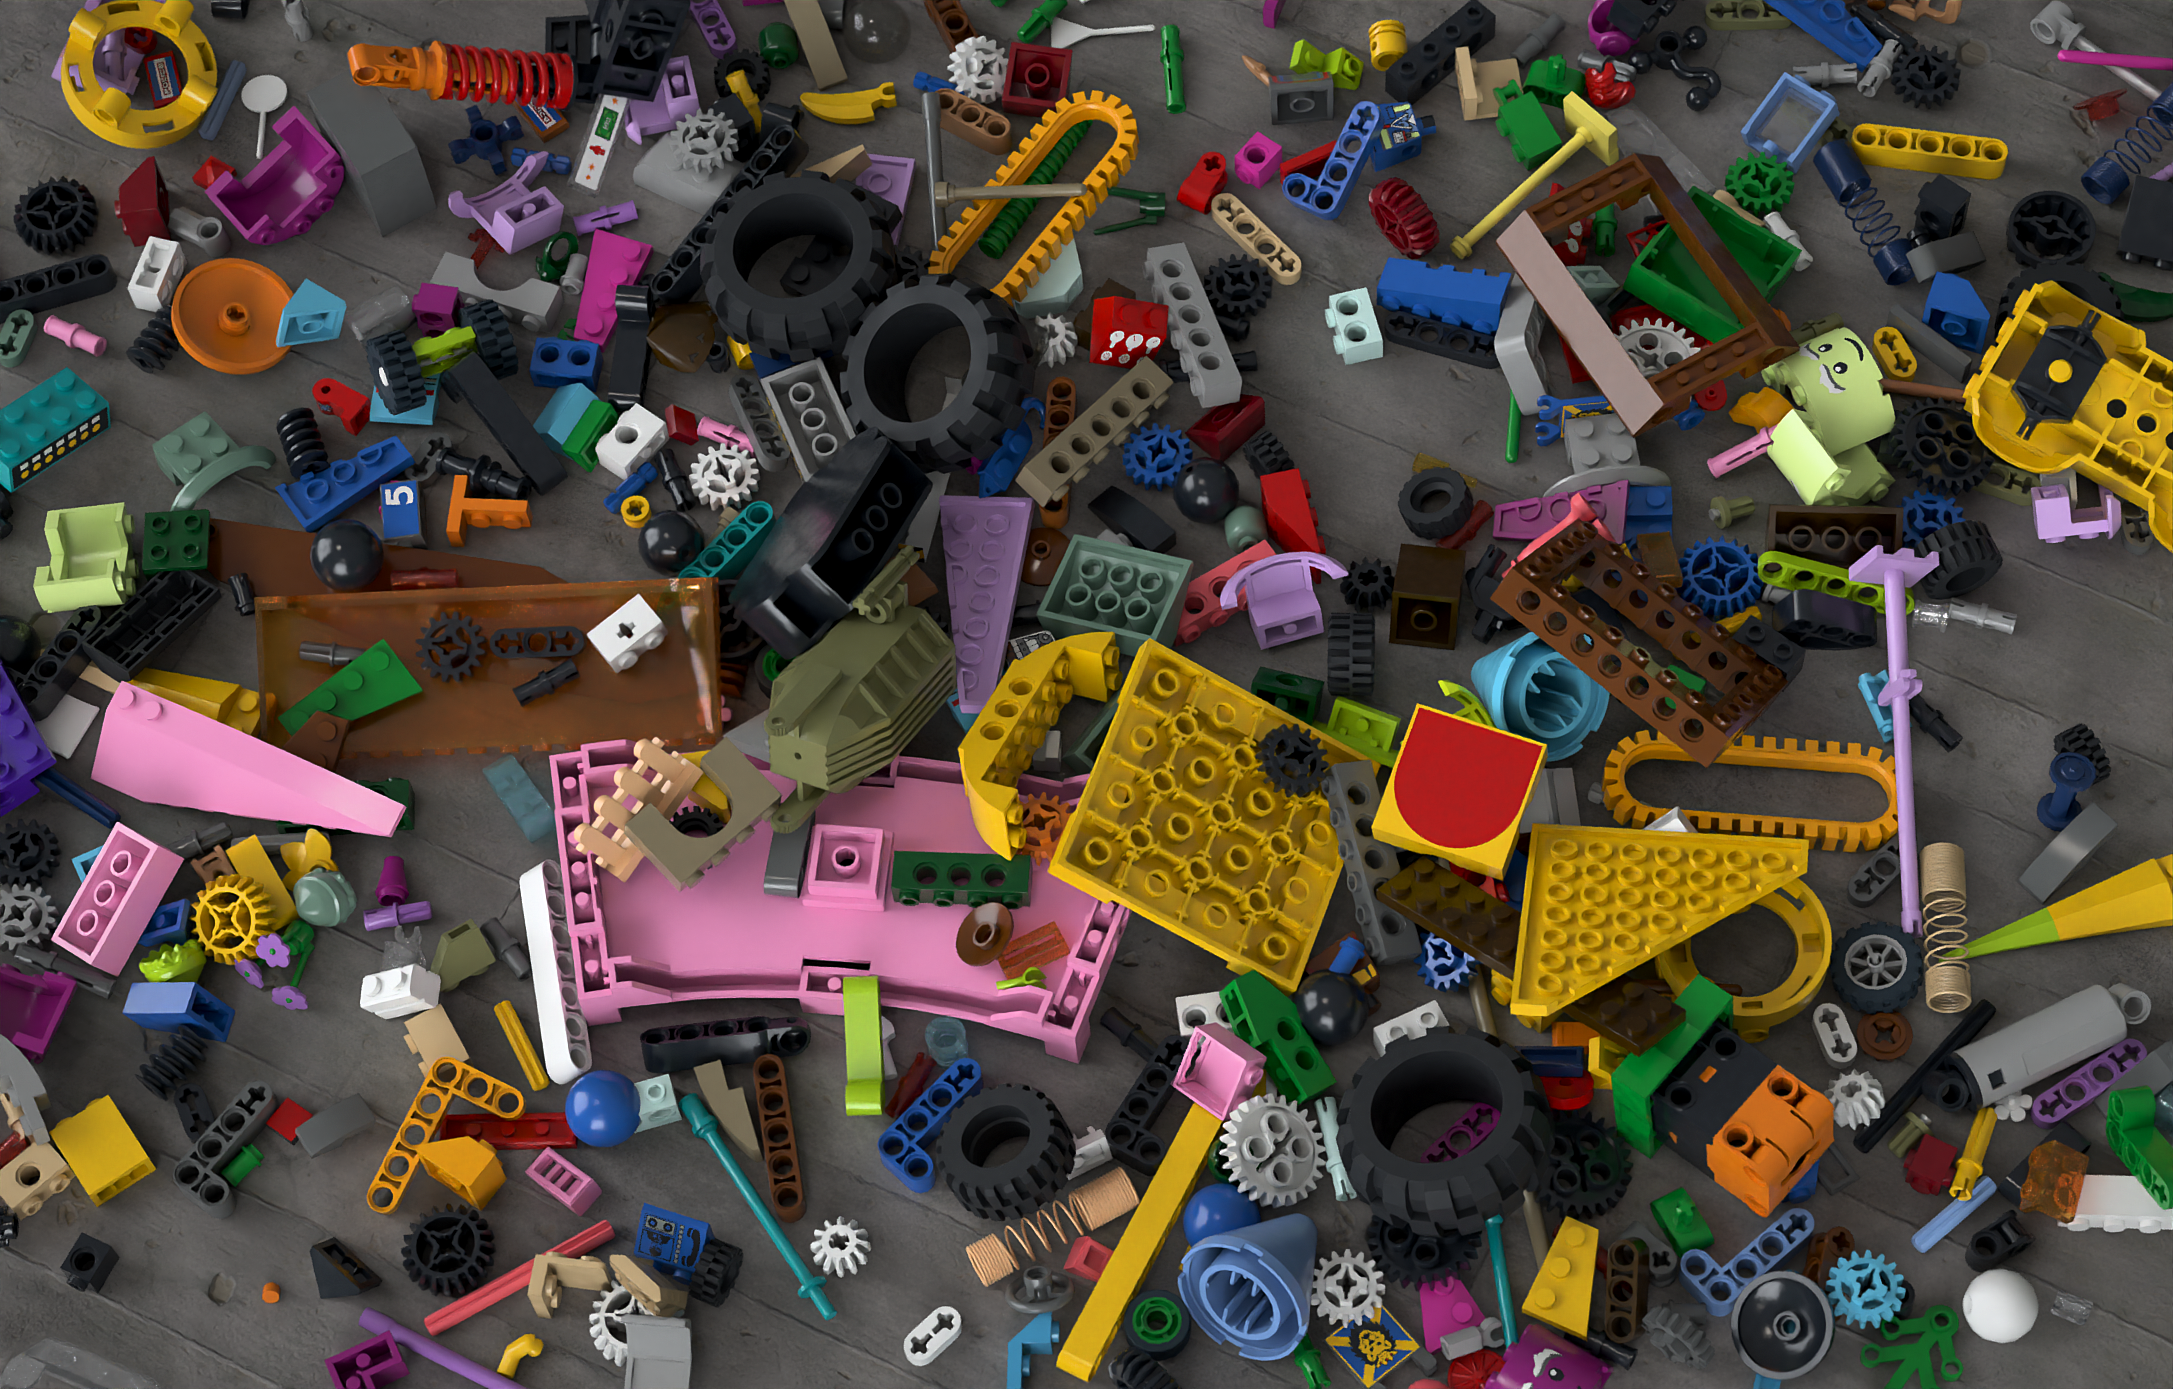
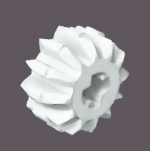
(1061, 339)
(1855, 1098)
(849, 1237)

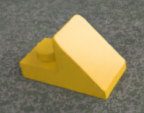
(1604, 1060)

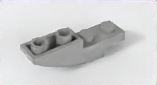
(24, 1090)

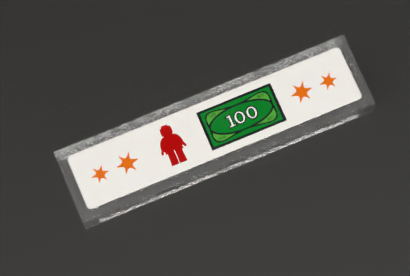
(598, 144)

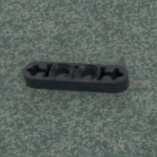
(1442, 345)

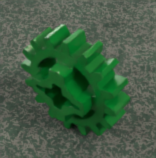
(1759, 183)

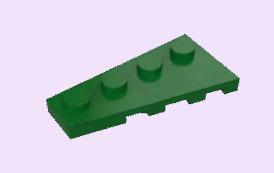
(360, 688)

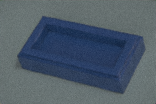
(1555, 1060)

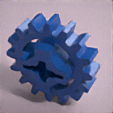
(1148, 448)
(1927, 515)
(1444, 964)

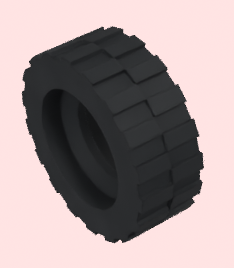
(1444, 521)

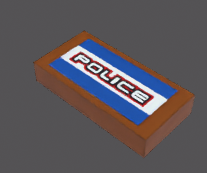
(543, 121)

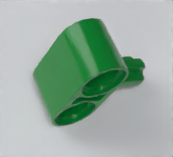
(1553, 81)
(1681, 1222)

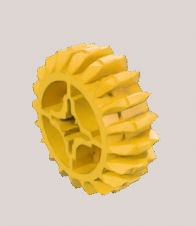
(221, 921)

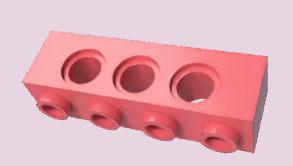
(1203, 592)

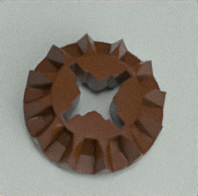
(1900, 1036)

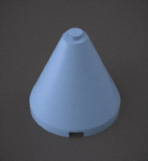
(1253, 1285)

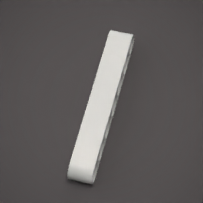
(553, 971)

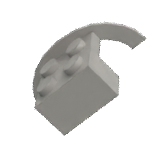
(1602, 455)

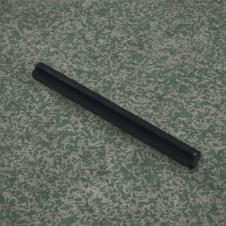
(1912, 1088)

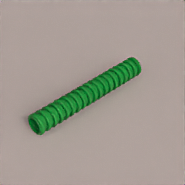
(1016, 211)

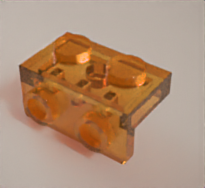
(2054, 1181)

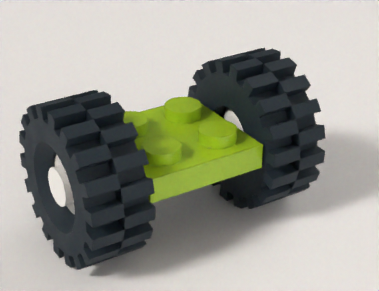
(401, 368)

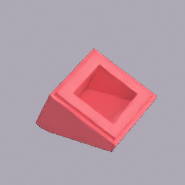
(1088, 1258)

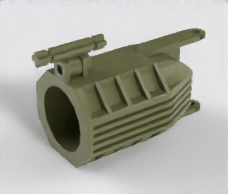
(857, 694)

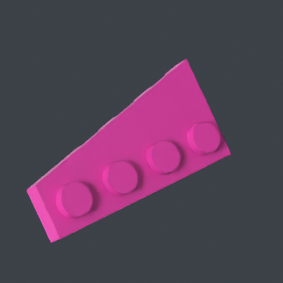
(611, 263)

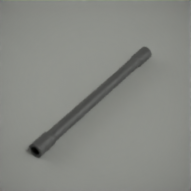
(932, 118)

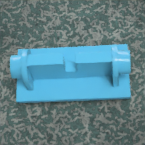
(1882, 715)

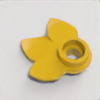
(306, 857)

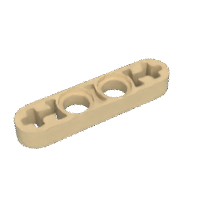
(1259, 236)

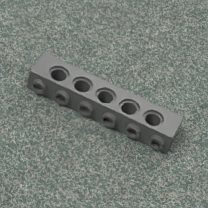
(1359, 782)

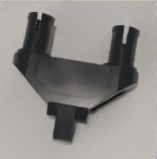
(1481, 585)

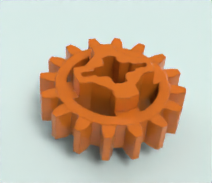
(1050, 817)

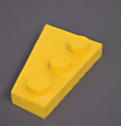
(1565, 1281)

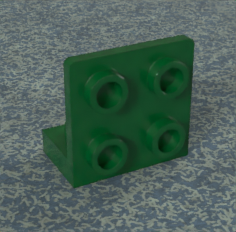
(175, 541)

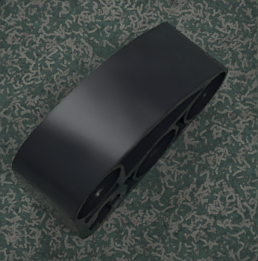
(1825, 621)

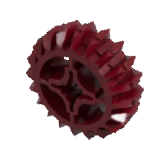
(1404, 218)

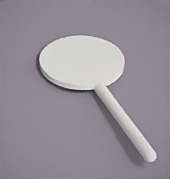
(262, 96)

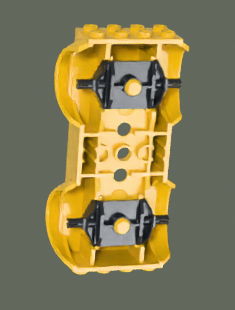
(2049, 396)

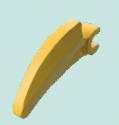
(849, 107)

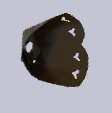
(675, 331)

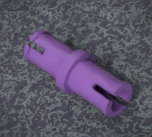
(625, 210)

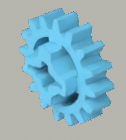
(1854, 1281)

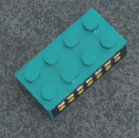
(48, 426)

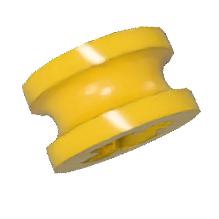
(629, 517)

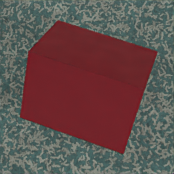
(1228, 426)

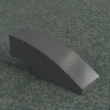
(2068, 853)

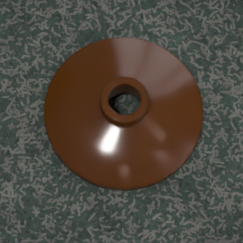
(1041, 568)
(984, 934)

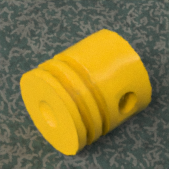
(1387, 43)

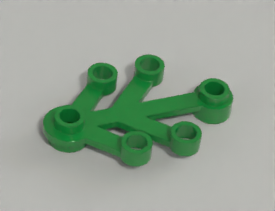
(1917, 1354)

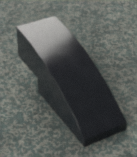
(1134, 520)

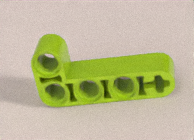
(864, 1046)

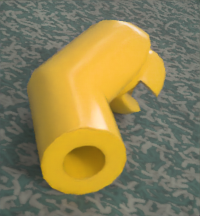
(515, 1351)

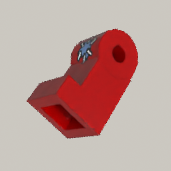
(344, 402)

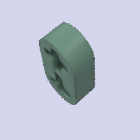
(19, 339)

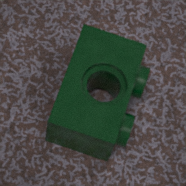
(1289, 692)

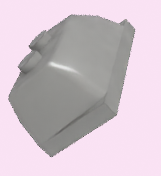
(664, 176)

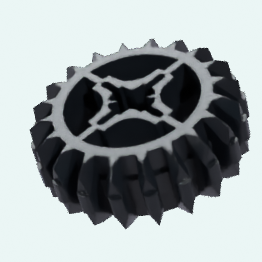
(56, 215)
(436, 1274)
(1139, 1371)

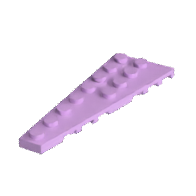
(983, 572)

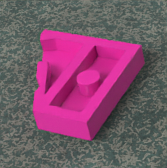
(1446, 1311)

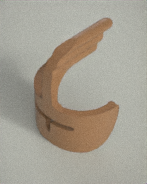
(1905, 9)

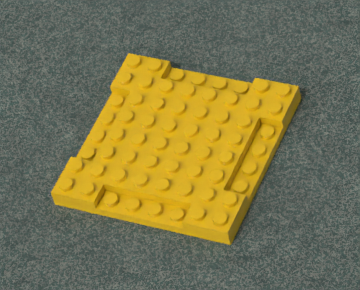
(1191, 829)

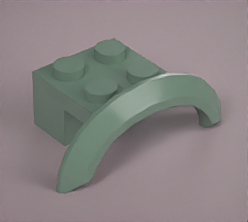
(203, 455)

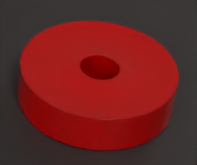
(1569, 1092)

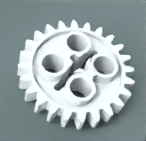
(1668, 345)
(1294, 1172)

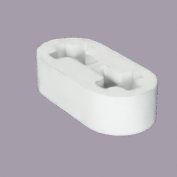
(1827, 1038)
(938, 1341)

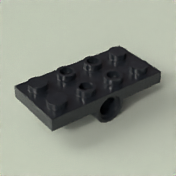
(573, 35)

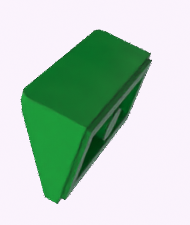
(594, 423)

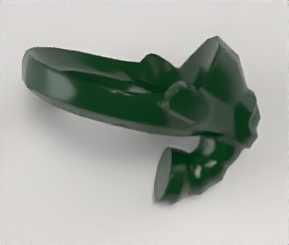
(553, 269)

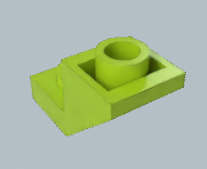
(1343, 65)

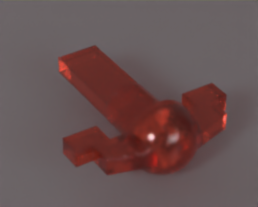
(484, 245)

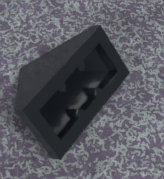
(340, 1271)

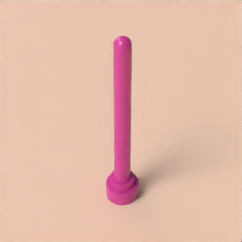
(2113, 59)

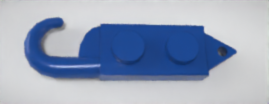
(999, 468)

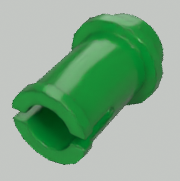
(242, 1164)

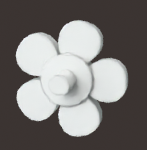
(2013, 1105)

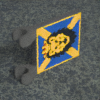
(1377, 1348)

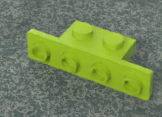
(1363, 730)

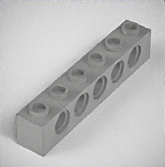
(1193, 325)

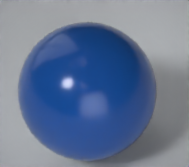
(603, 1108)
(1218, 1210)

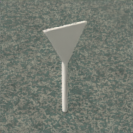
(1067, 33)

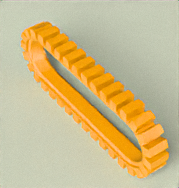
(1021, 167)
(1767, 755)

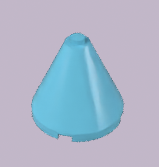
(1540, 695)

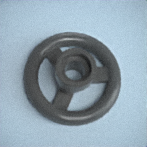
(1039, 1286)

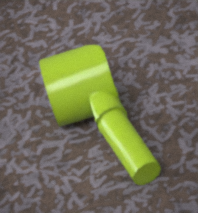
(1030, 977)

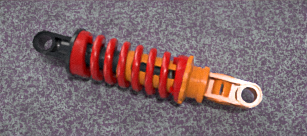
(477, 71)

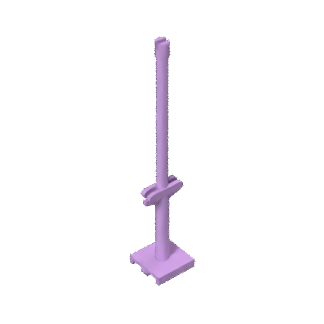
(1895, 574)

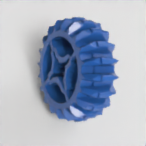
(1730, 564)

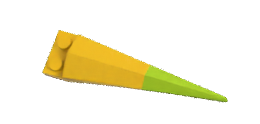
(2122, 903)

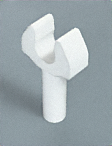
(888, 1034)

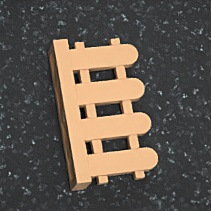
(666, 792)

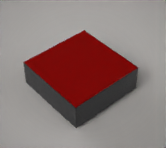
(287, 1119)

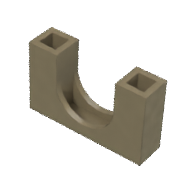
(686, 857)

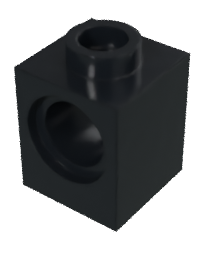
(85, 1250)

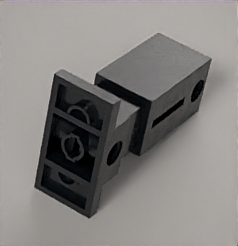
(635, 44)

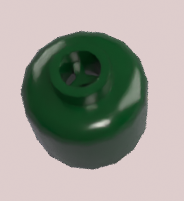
(778, 45)

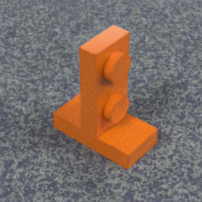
(482, 512)

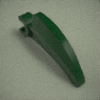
(2140, 303)

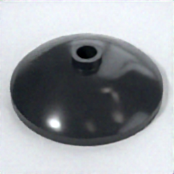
(1762, 1322)

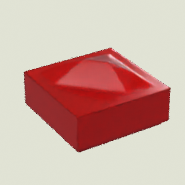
(211, 171)

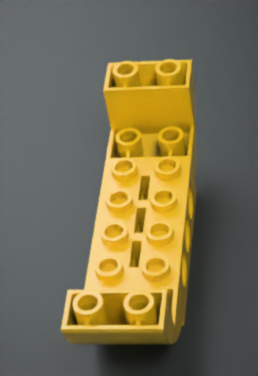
(1017, 723)

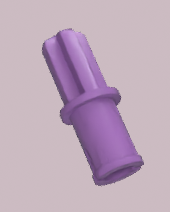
(396, 915)

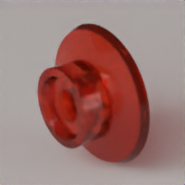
(2101, 105)

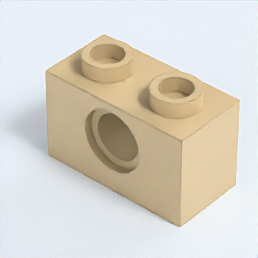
(32, 1162)

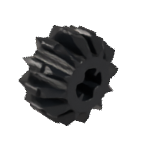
(1368, 585)

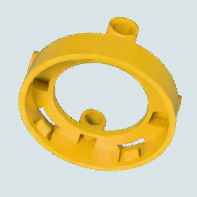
(109, 112)
(1812, 951)

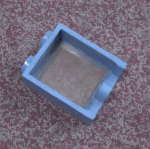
(1790, 121)

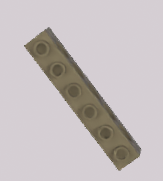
(1045, 483)

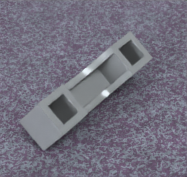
(531, 304)

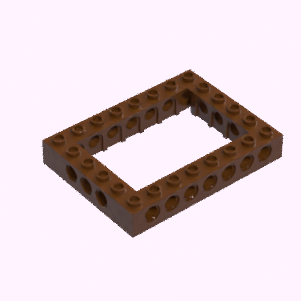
(1565, 555)

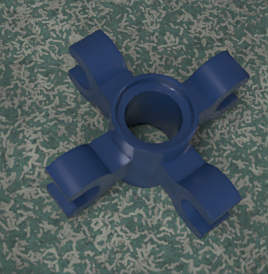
(483, 130)

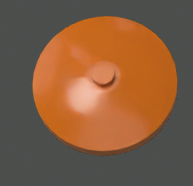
(231, 315)

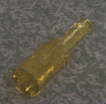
(1424, 462)

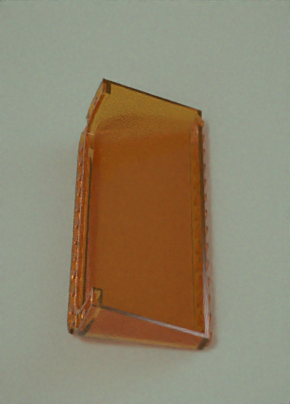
(664, 695)

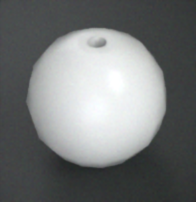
(2000, 1305)

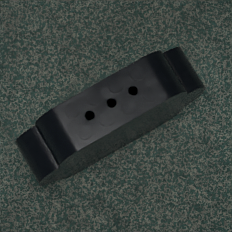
(830, 543)

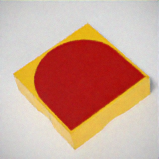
(1459, 791)

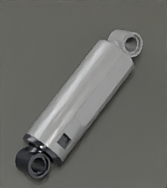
(2036, 1047)

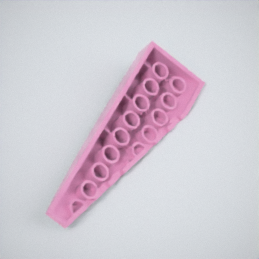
(192, 761)

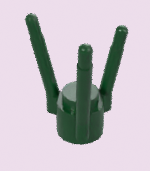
(1150, 204)

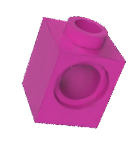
(1258, 149)

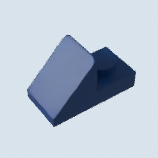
(169, 924)

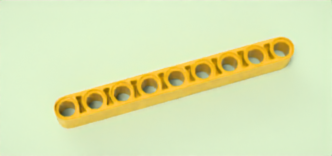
(1140, 1244)

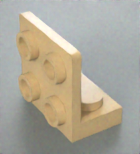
(1478, 81)
(558, 1270)

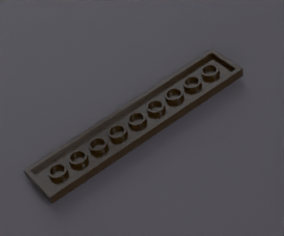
(1490, 933)

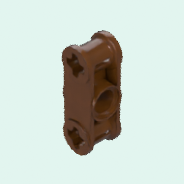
(949, 15)
(1826, 1255)

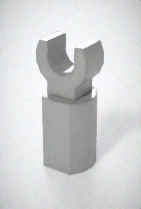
(1471, 1339)

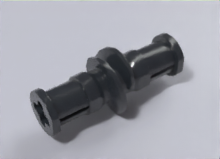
(483, 475)

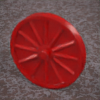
(1474, 1369)

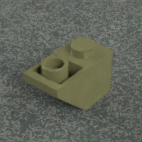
(461, 954)

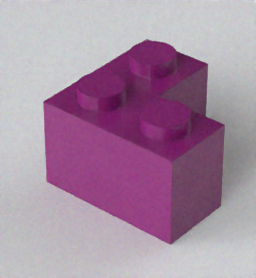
(368, 1364)

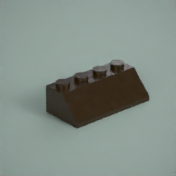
(1832, 532)

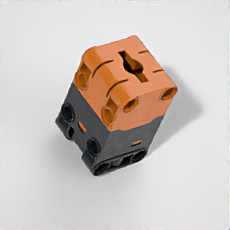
(1742, 1119)

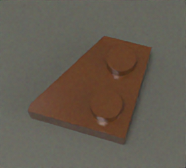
(320, 740)

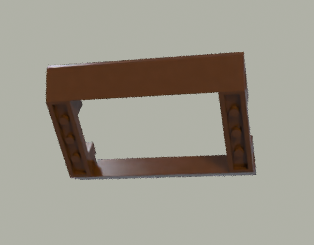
(1638, 400)

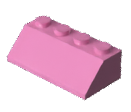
(117, 899)

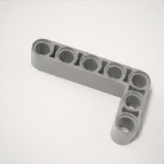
(1518, 349)

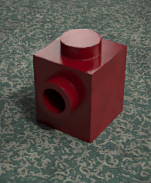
(1930, 1166)

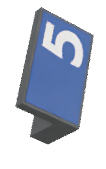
(404, 513)

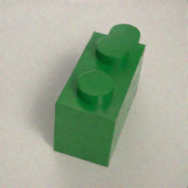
(1525, 126)

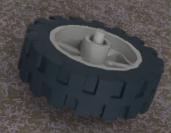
(1876, 997)

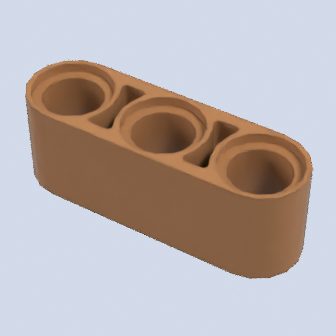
(982, 131)

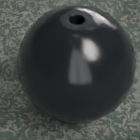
(1206, 490)
(670, 542)

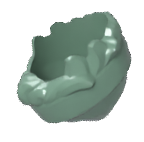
(324, 897)

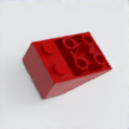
(1290, 516)

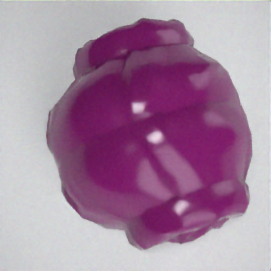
(1604, 34)

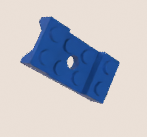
(1647, 513)

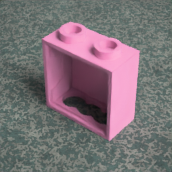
(1223, 1071)

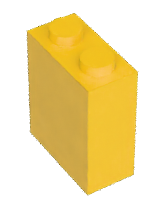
(102, 1150)

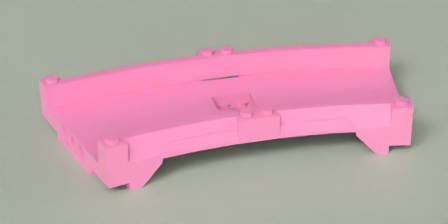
(731, 940)

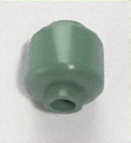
(1245, 528)

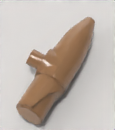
(1257, 69)

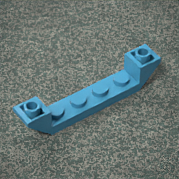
(1033, 1339)

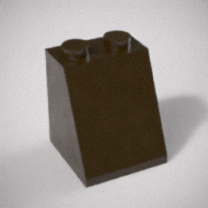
(1427, 596)

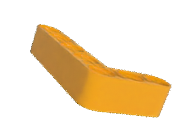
(431, 1123)

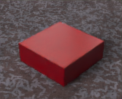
(681, 425)

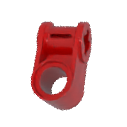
(1204, 182)

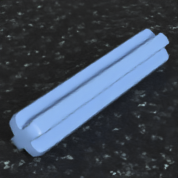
(1952, 1215)

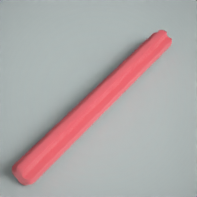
(513, 1280)

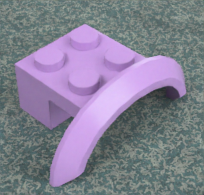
(673, 100)
(513, 212)
(2056, 520)
(1281, 595)

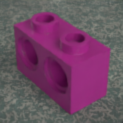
(437, 308)

